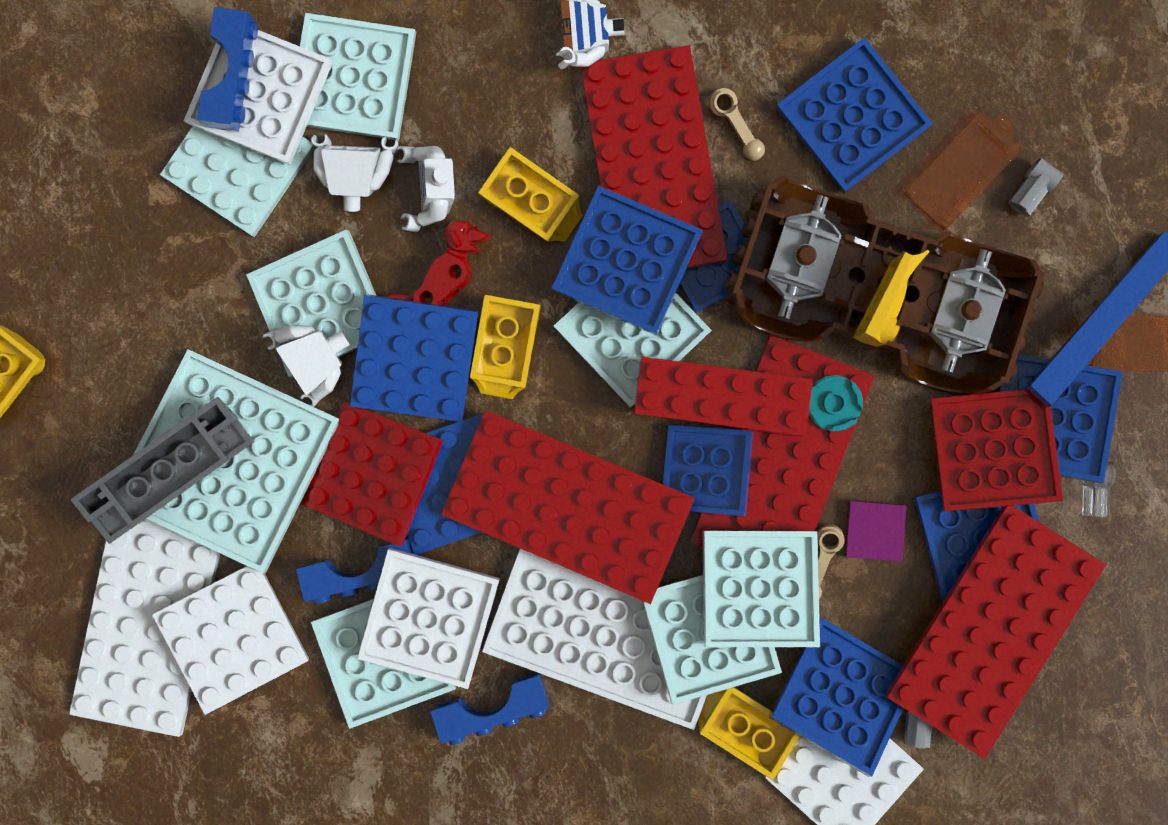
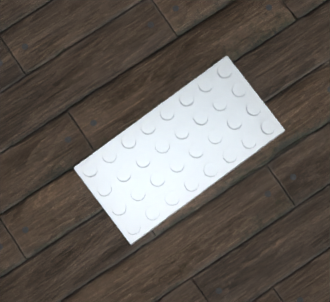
(583, 637)
(125, 662)

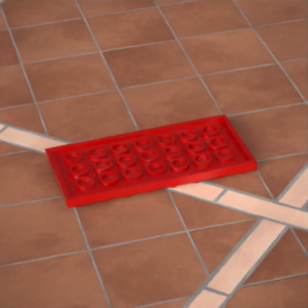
(655, 141)
(788, 472)
(568, 506)
(995, 630)

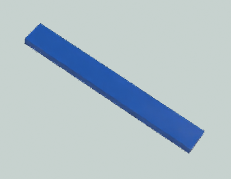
(1101, 322)

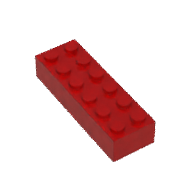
(723, 396)

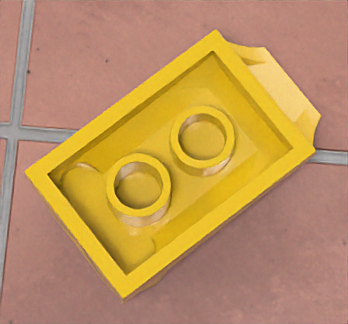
(532, 197)
(881, 315)
(504, 346)
(17, 366)
(746, 730)

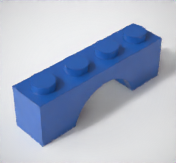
(223, 104)
(324, 579)
(457, 719)

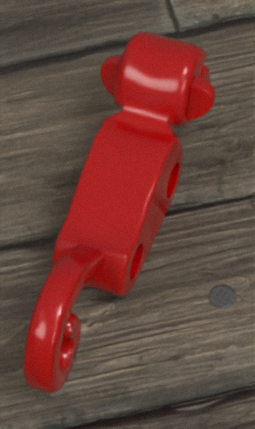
(441, 277)

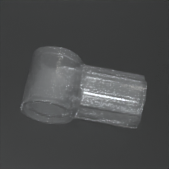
(1097, 496)

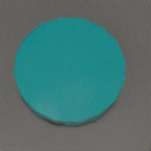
(835, 403)

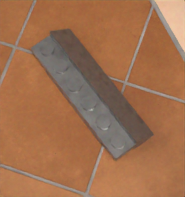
(163, 470)

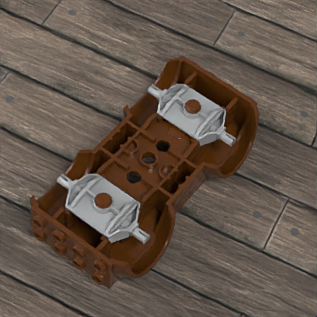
(797, 287)

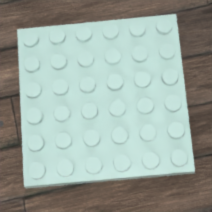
(255, 494)

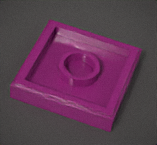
(875, 531)

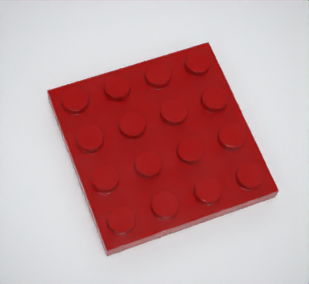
(995, 450)
(373, 473)

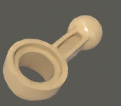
(753, 148)
(827, 552)

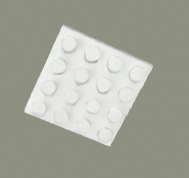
(280, 95)
(428, 618)
(230, 637)
(839, 794)

